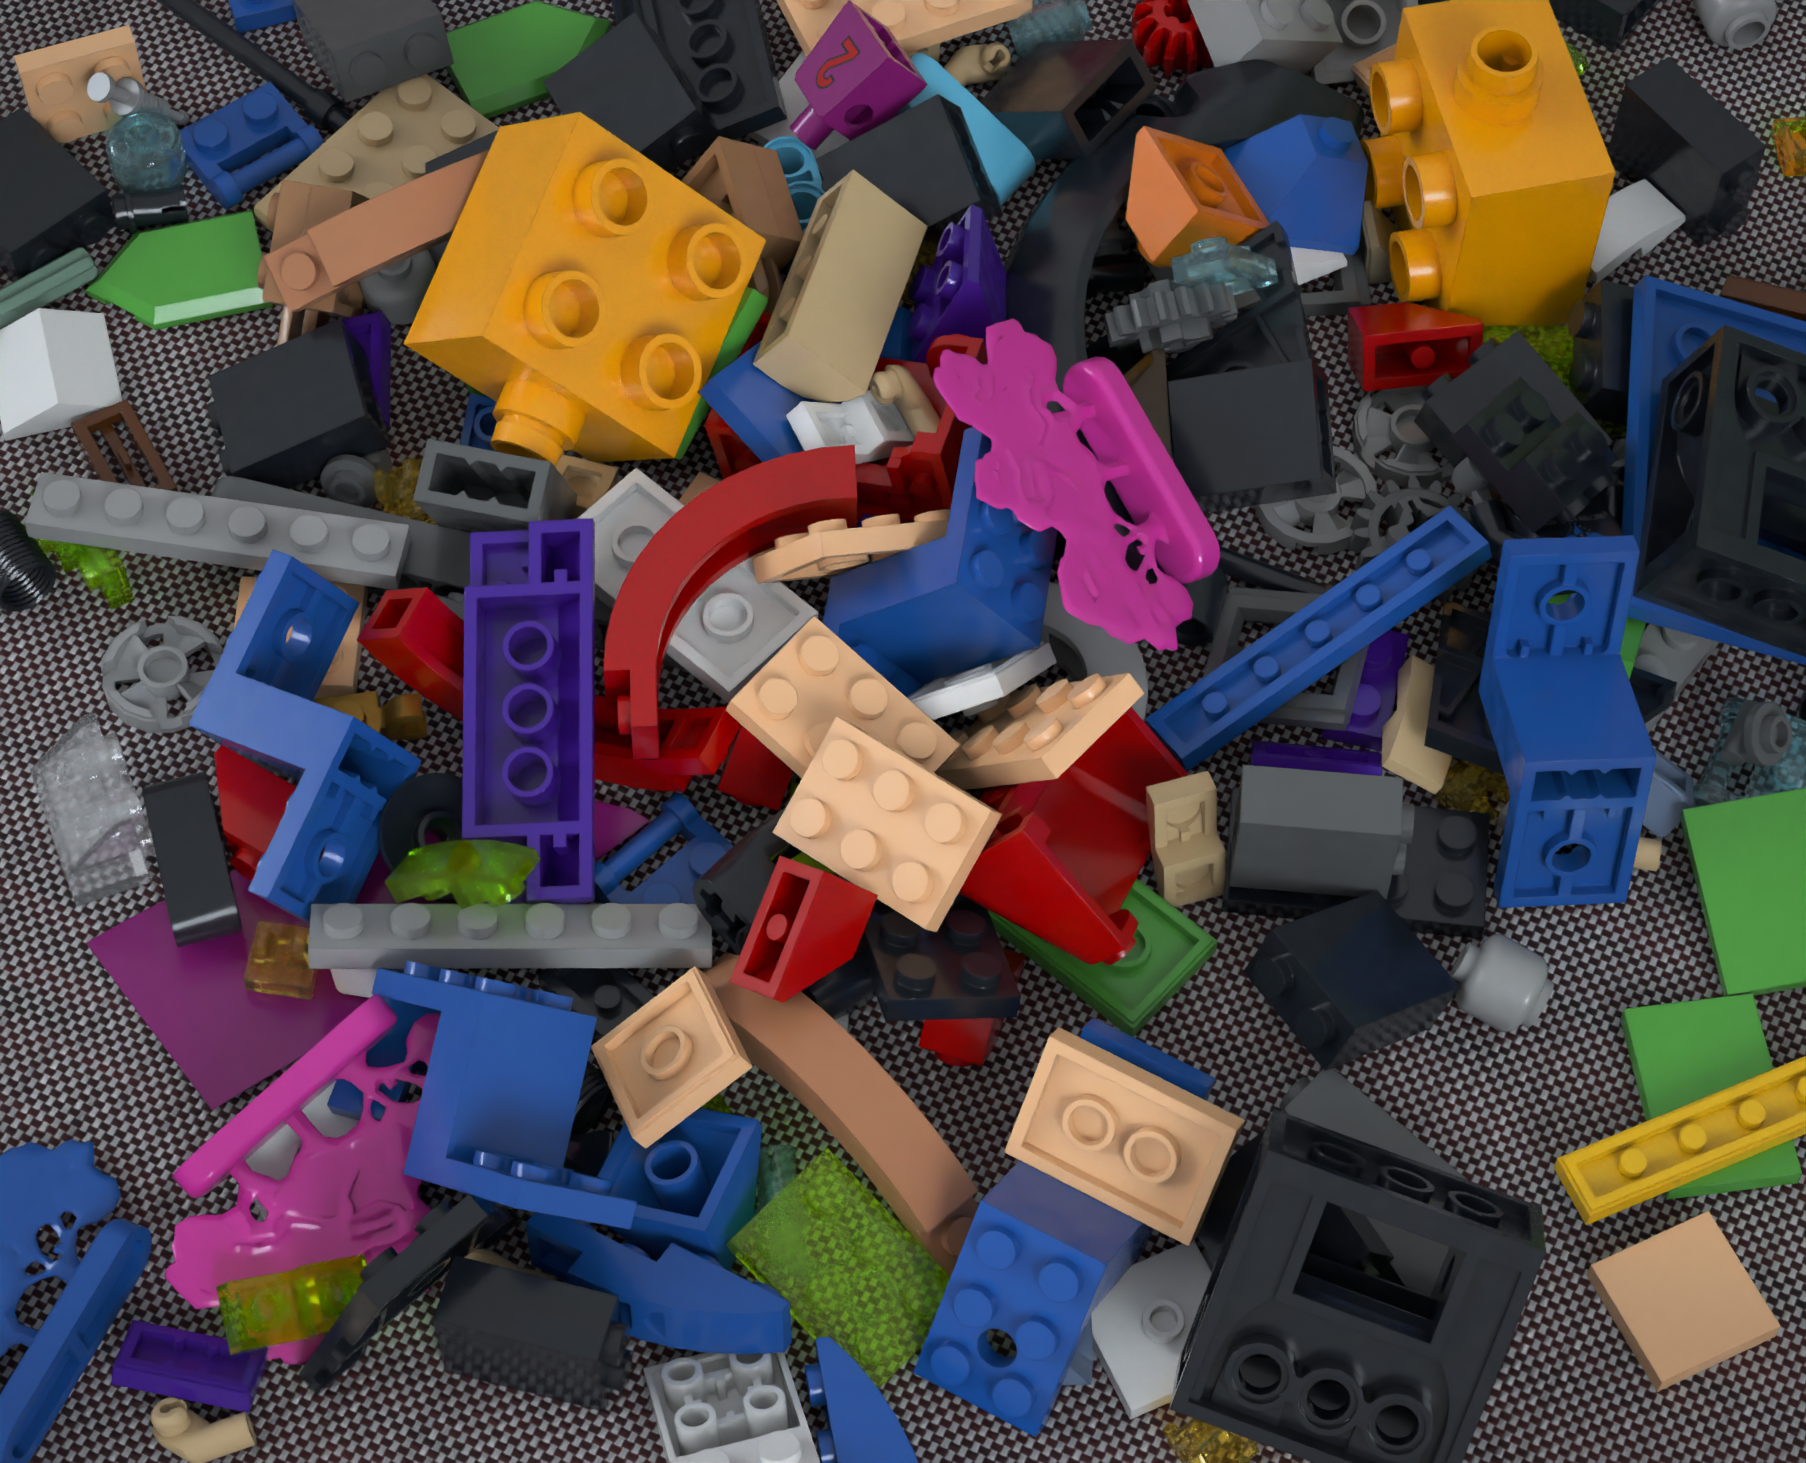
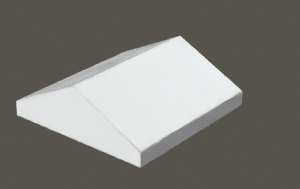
(54, 371)

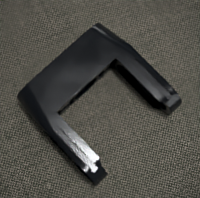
(730, 899)

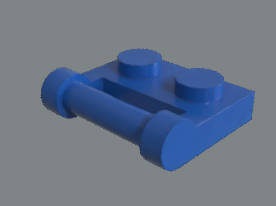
(242, 134)
(676, 877)

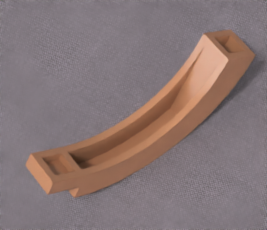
(373, 235)
(859, 1107)

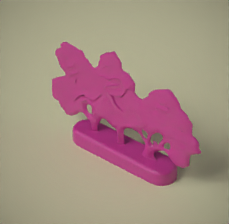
(1058, 482)
(340, 1192)

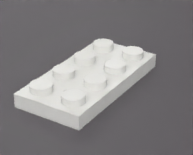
(734, 621)

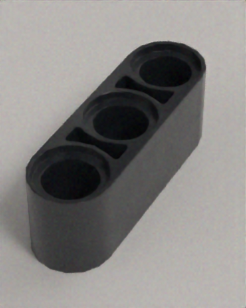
(191, 859)

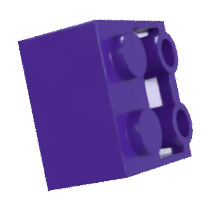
(961, 288)

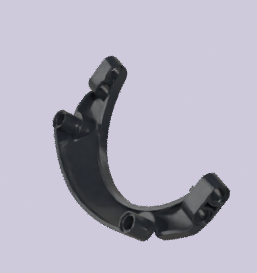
(1060, 238)

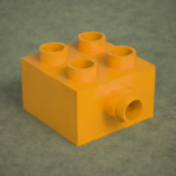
(1487, 162)
(584, 294)

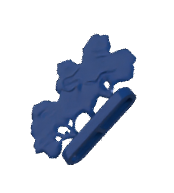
(34, 1192)

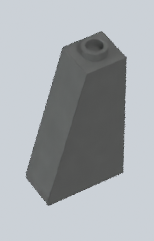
(1343, 1108)

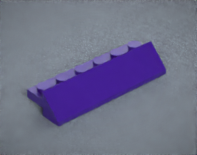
(533, 702)

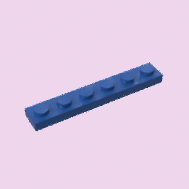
(1319, 637)

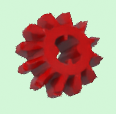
(1169, 36)

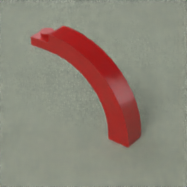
(696, 549)
(425, 649)

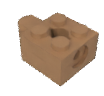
(754, 190)
(290, 215)

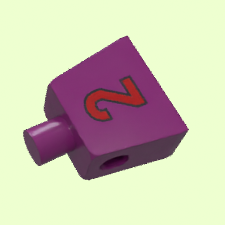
(853, 79)

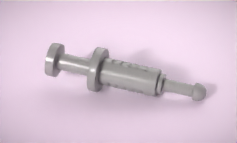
(128, 98)

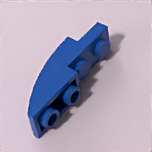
(670, 1302)
(856, 1413)

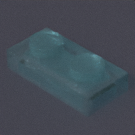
(1219, 261)

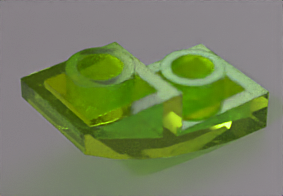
(97, 566)
(467, 868)
(288, 1304)

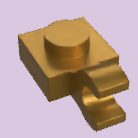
(397, 720)

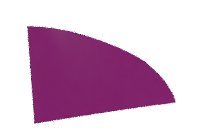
(198, 994)

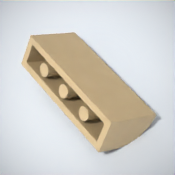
(841, 293)

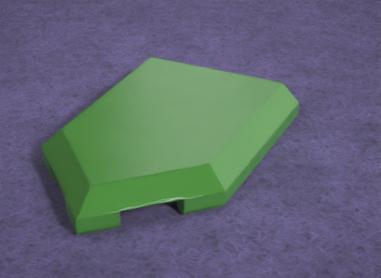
(511, 54)
(186, 272)

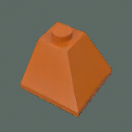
(1185, 195)

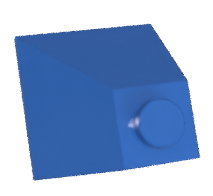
(1308, 179)
(689, 1184)

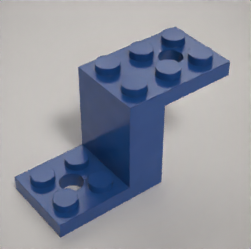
(950, 599)
(266, 712)
(1566, 721)
(502, 1094)
(1037, 1271)

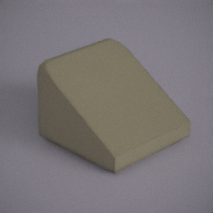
(1375, 243)

